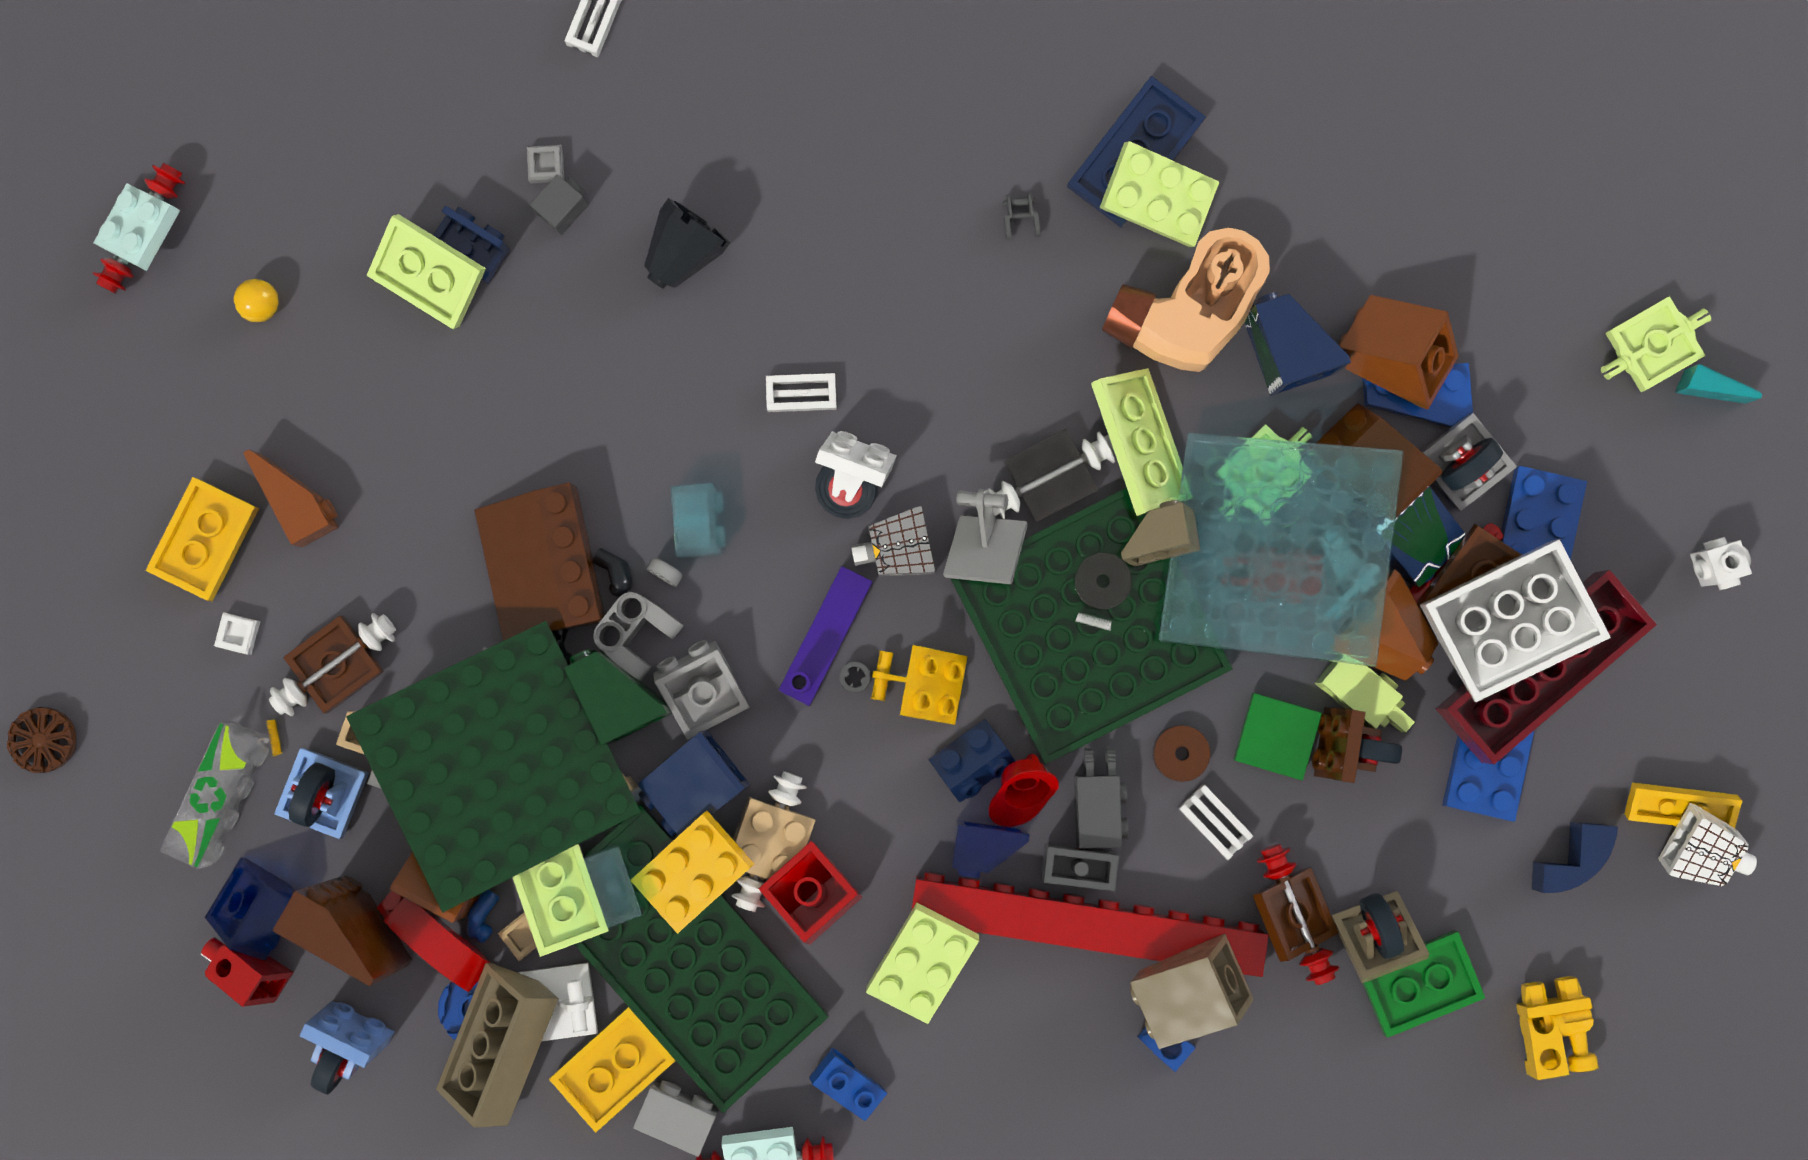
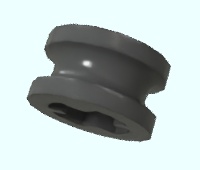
(865, 681)

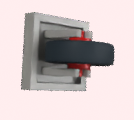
(1469, 461)

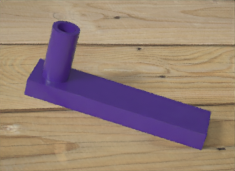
(825, 636)

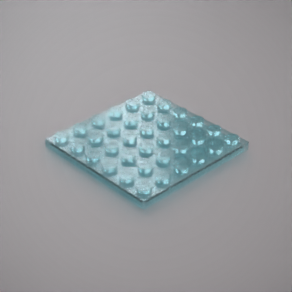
(1287, 548)

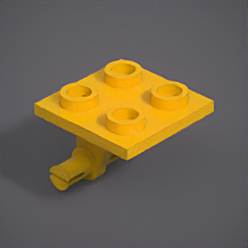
(931, 683)

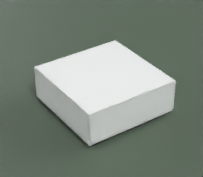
(237, 633)

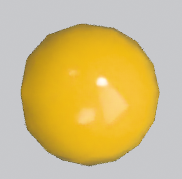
(256, 300)

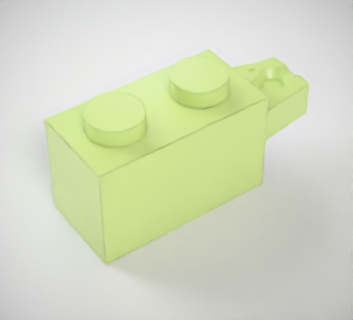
(1363, 690)

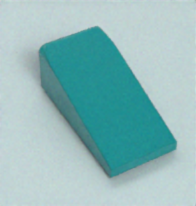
(1707, 383)

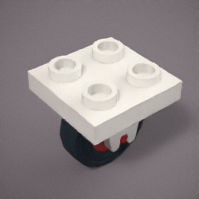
(850, 474)

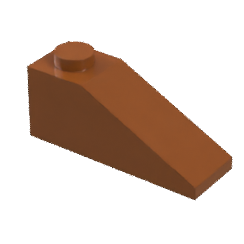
(297, 507)

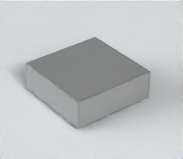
(545, 163)

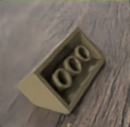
(496, 1046)

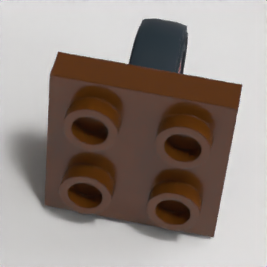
(1349, 746)

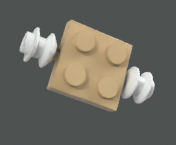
(770, 837)

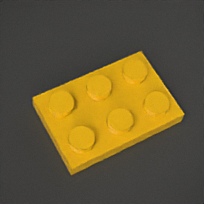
(202, 539)
(692, 871)
(612, 1069)

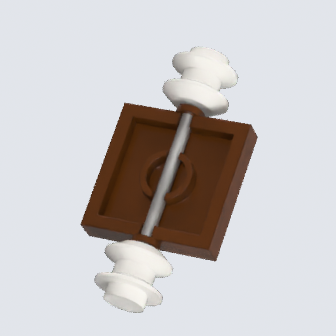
(332, 664)

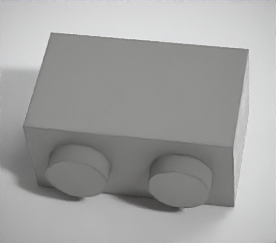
(676, 1117)

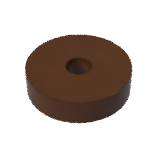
(1197, 753)

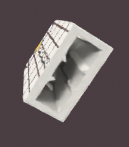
(1706, 849)

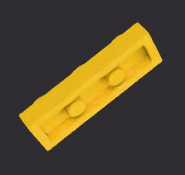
(1668, 804)

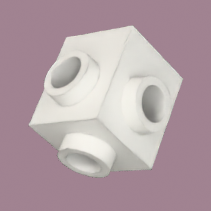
(1721, 563)

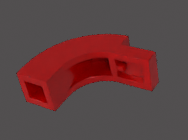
(433, 940)

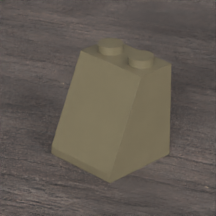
(1192, 993)

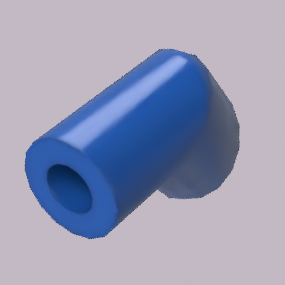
(477, 915)

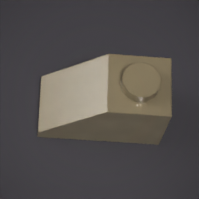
(1163, 535)

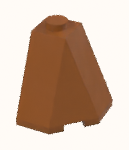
(1405, 634)

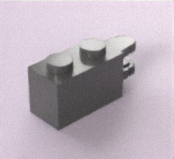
(1099, 804)

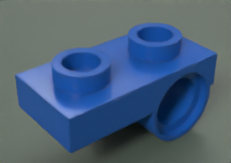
(847, 1084)

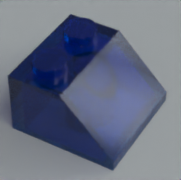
(984, 846)
(249, 909)

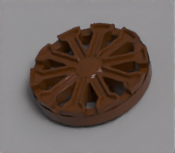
(41, 740)

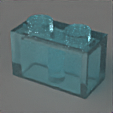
(697, 520)
(612, 886)

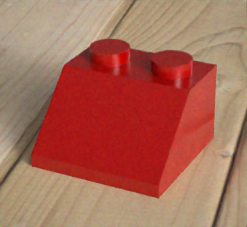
(810, 893)

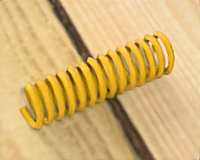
(275, 738)

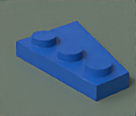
(1447, 408)

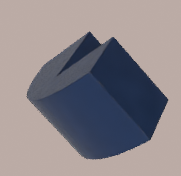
(1588, 852)

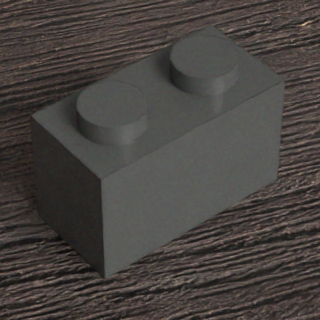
(1080, 867)

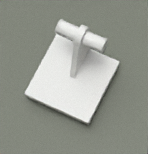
(575, 1008)

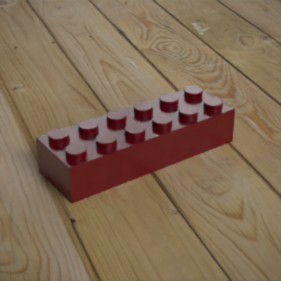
(1510, 715)

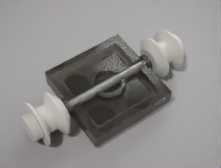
(1053, 474)

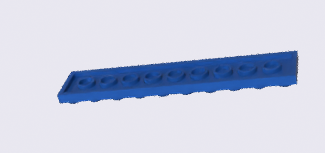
(1537, 511)

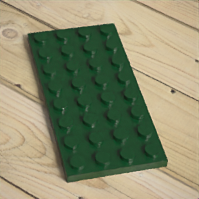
(704, 993)

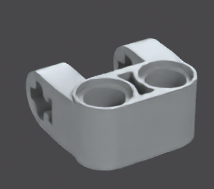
(629, 628)

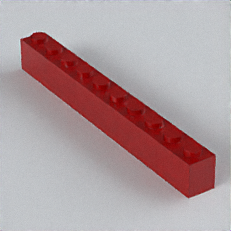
(1082, 924)

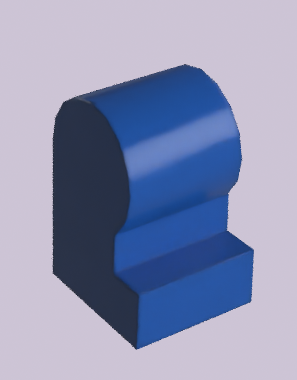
(1172, 1055)

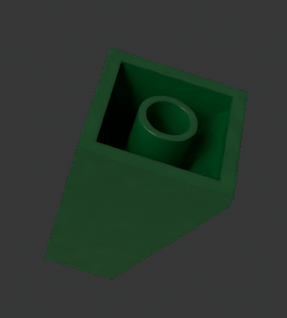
(612, 697)

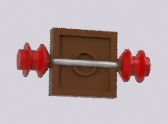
(1296, 915)

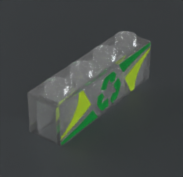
(215, 795)

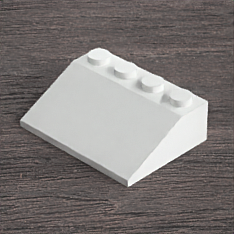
(1515, 620)

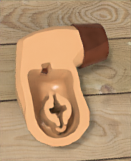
(1204, 307)

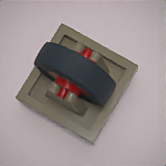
(1380, 936)

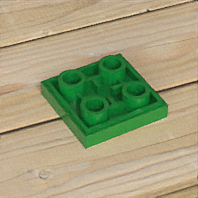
(1277, 736)

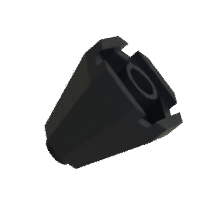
(681, 245)

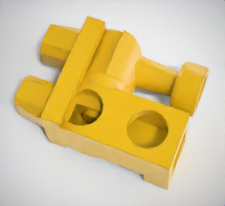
(1547, 1021)

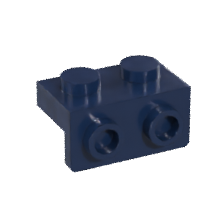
(478, 244)
(972, 761)

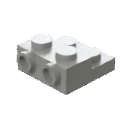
(699, 688)

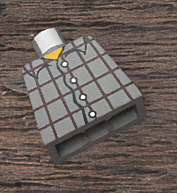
(898, 546)

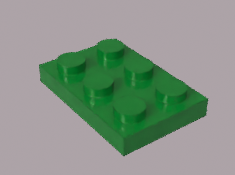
(1425, 988)

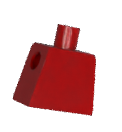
(244, 977)

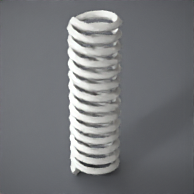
(1086, 620)

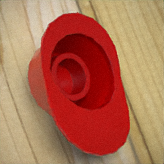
(1022, 793)

